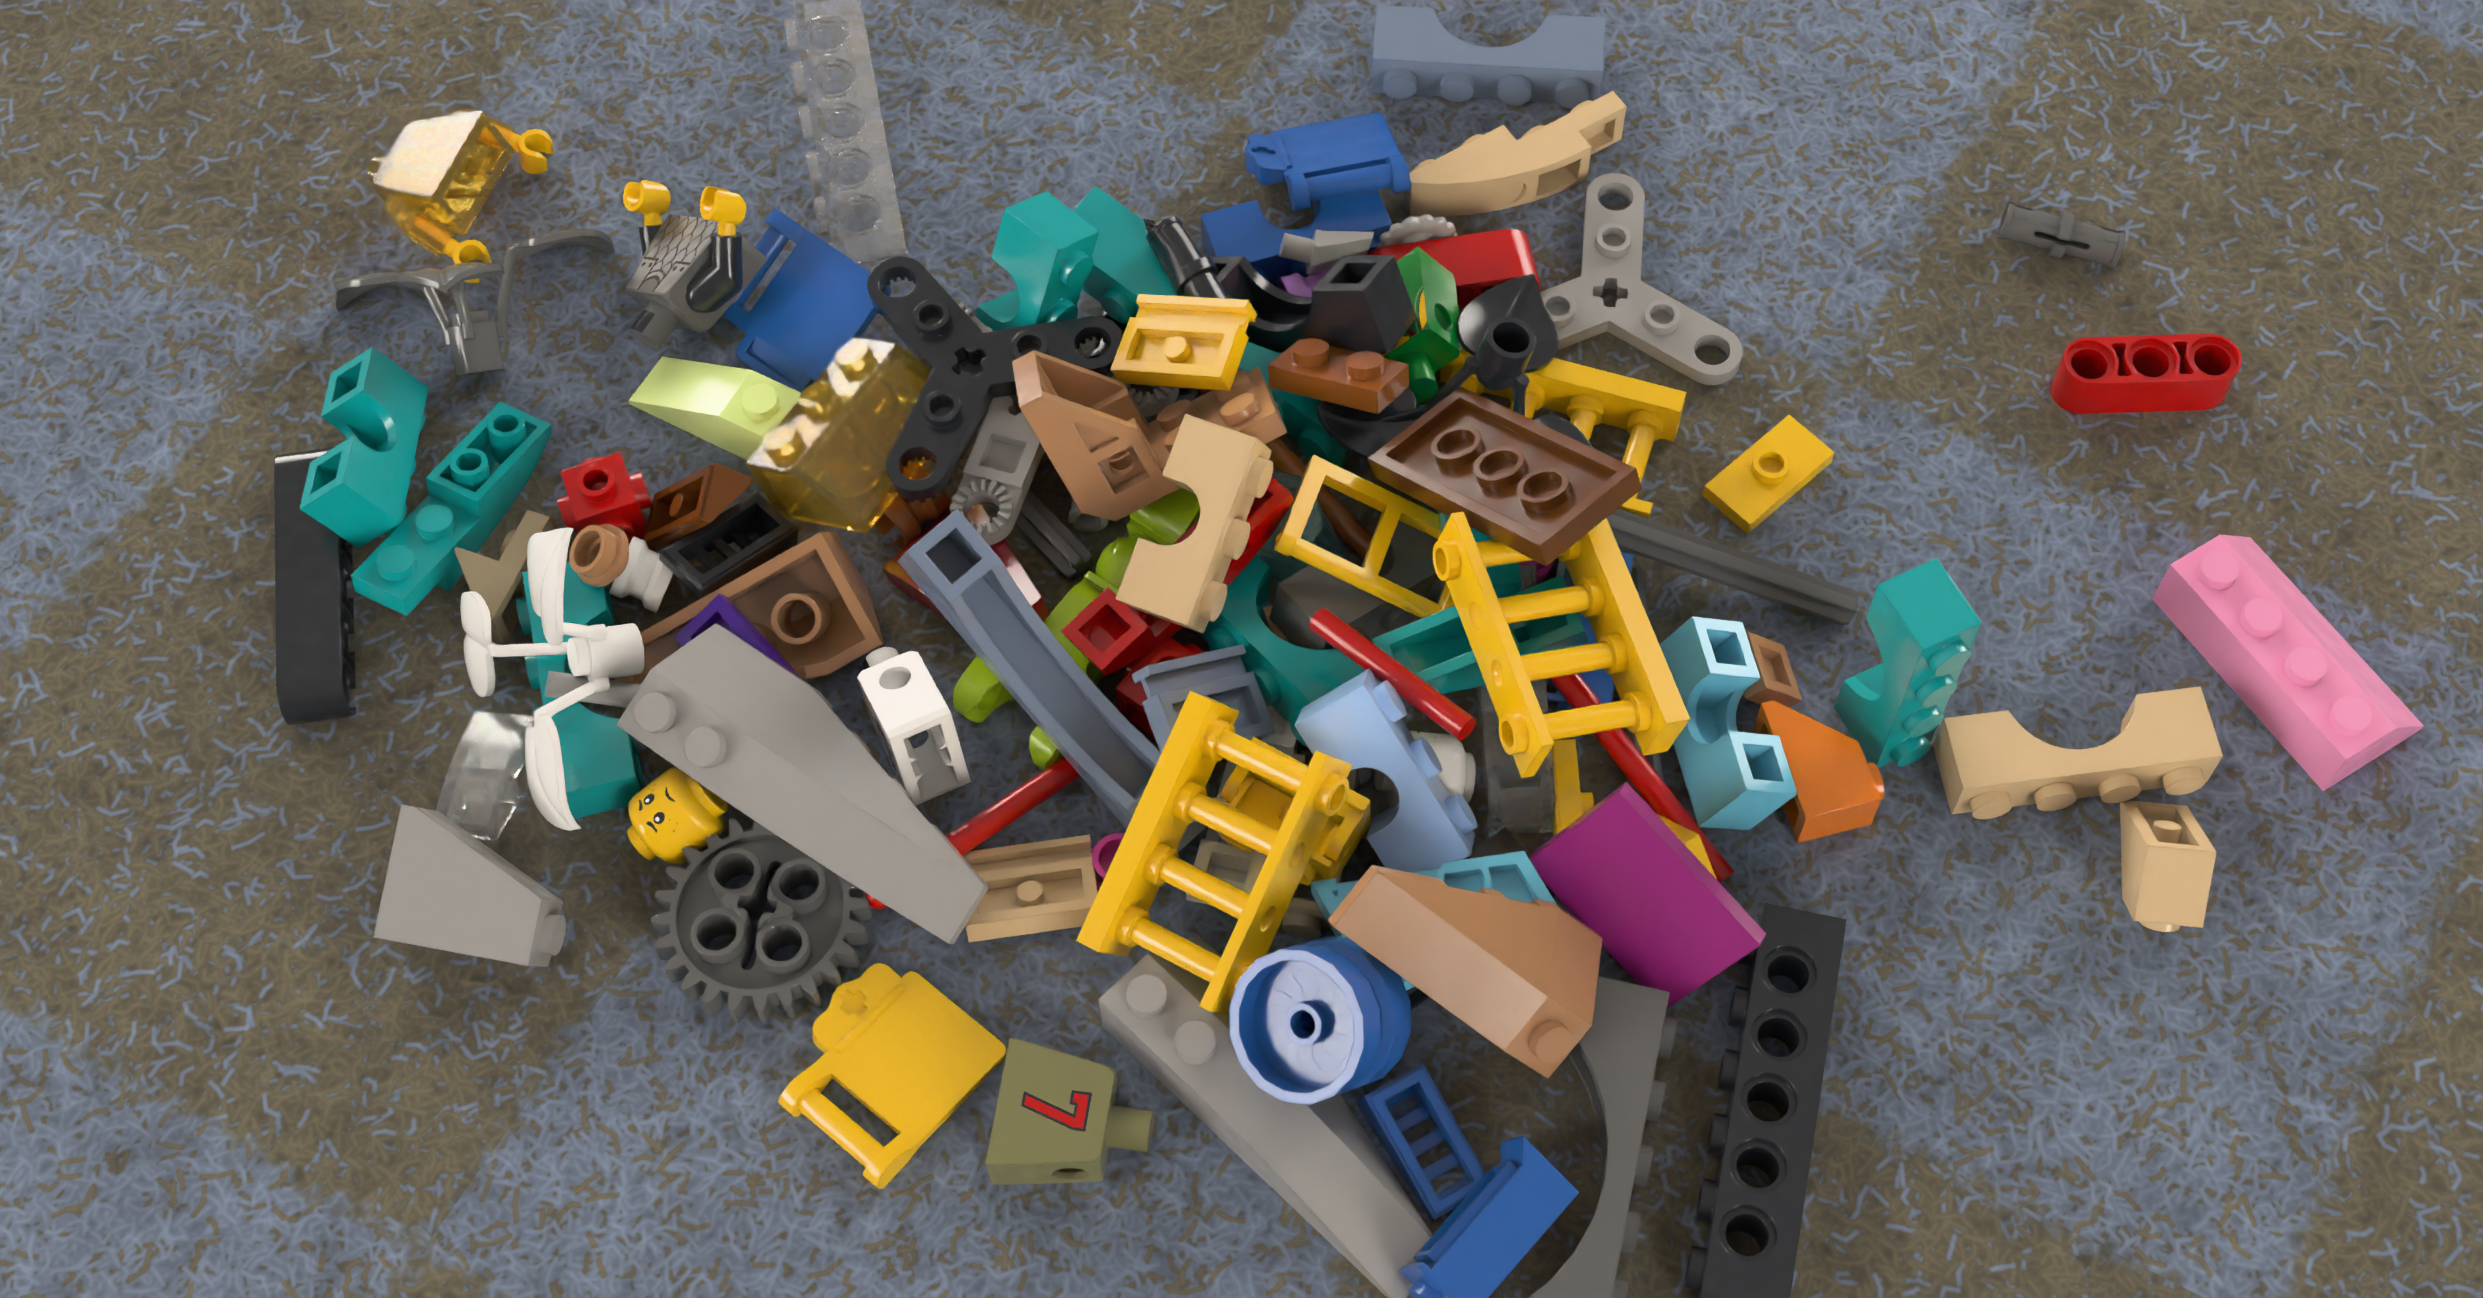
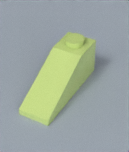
(715, 402)

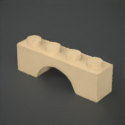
(1996, 764)

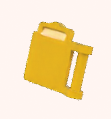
(901, 1056)

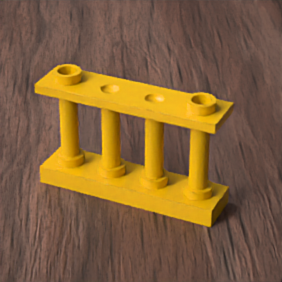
(1595, 398)
(1623, 649)
(1178, 797)

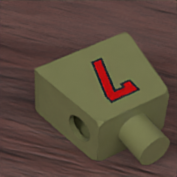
(1059, 1119)

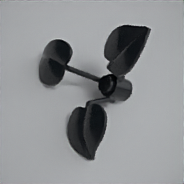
(1504, 333)

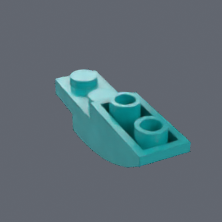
(463, 507)

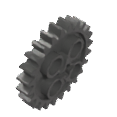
(706, 909)

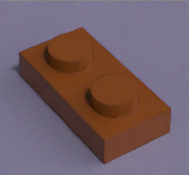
(1339, 375)

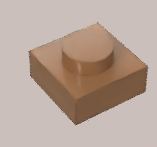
(1775, 673)

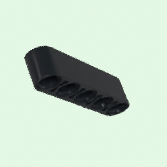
(310, 603)

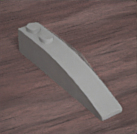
(802, 774)
(1305, 1152)

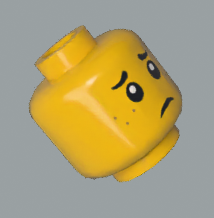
(672, 815)

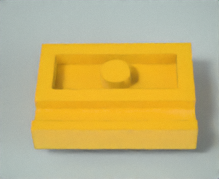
(1184, 342)

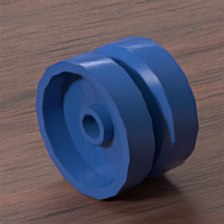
(1318, 1020)

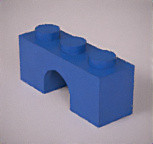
(1246, 232)

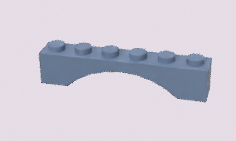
(1007, 634)

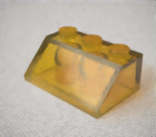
(834, 443)

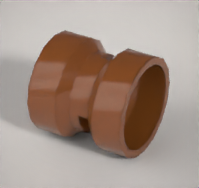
(912, 515)

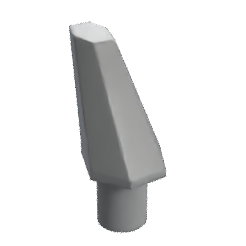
(1324, 247)

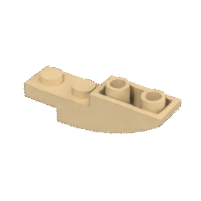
(1504, 172)

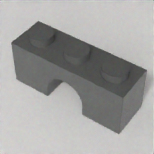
(1304, 593)

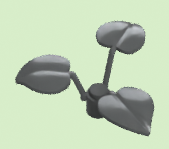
(472, 336)

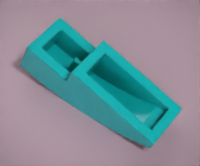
(1443, 657)

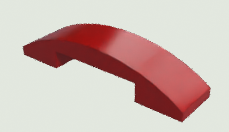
(1117, 634)

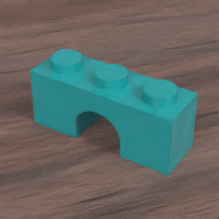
(1049, 259)
(365, 480)

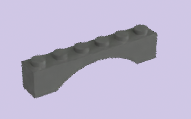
(1618, 1071)

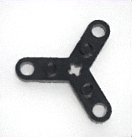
(954, 401)

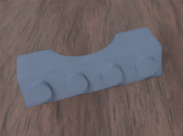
(1422, 58)

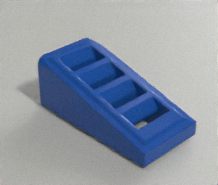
(1389, 1132)

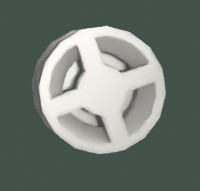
(643, 576)

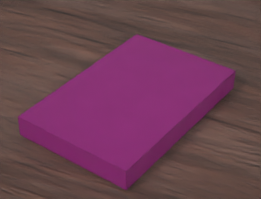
(1646, 896)

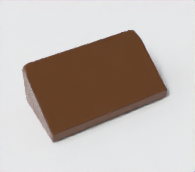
(692, 503)

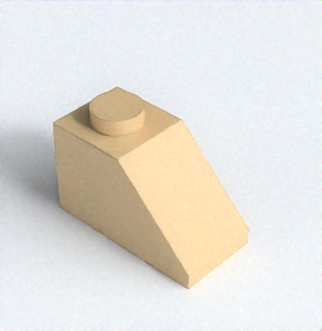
(2164, 865)

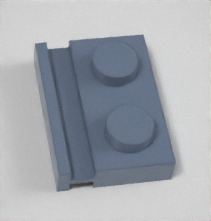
(1213, 675)

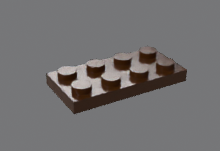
(1505, 474)

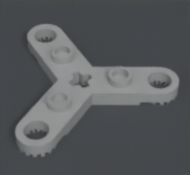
(1642, 313)
(1010, 453)

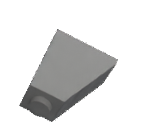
(463, 896)

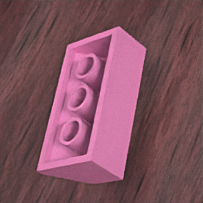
(2283, 658)

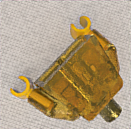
(445, 172)

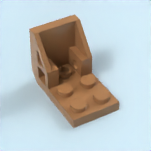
(1103, 441)

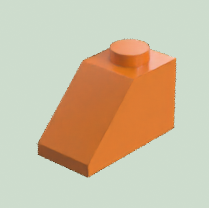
(1829, 773)

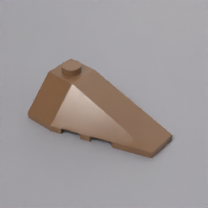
(801, 601)
(1493, 961)

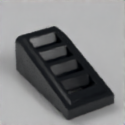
(746, 518)

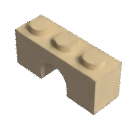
(1187, 578)

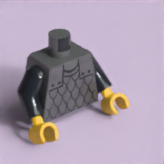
(688, 263)

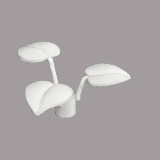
(594, 653)

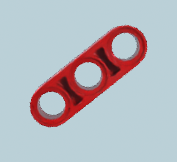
(1476, 259)
(2145, 373)

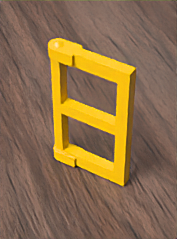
(1393, 509)

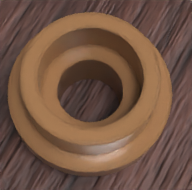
(599, 554)

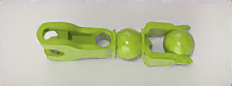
(1160, 522)

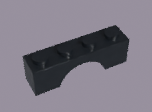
(1352, 308)

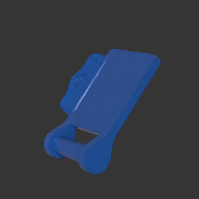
(1329, 159)
(806, 309)

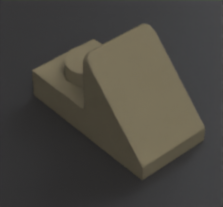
(502, 580)

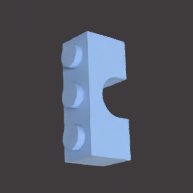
(1365, 728)

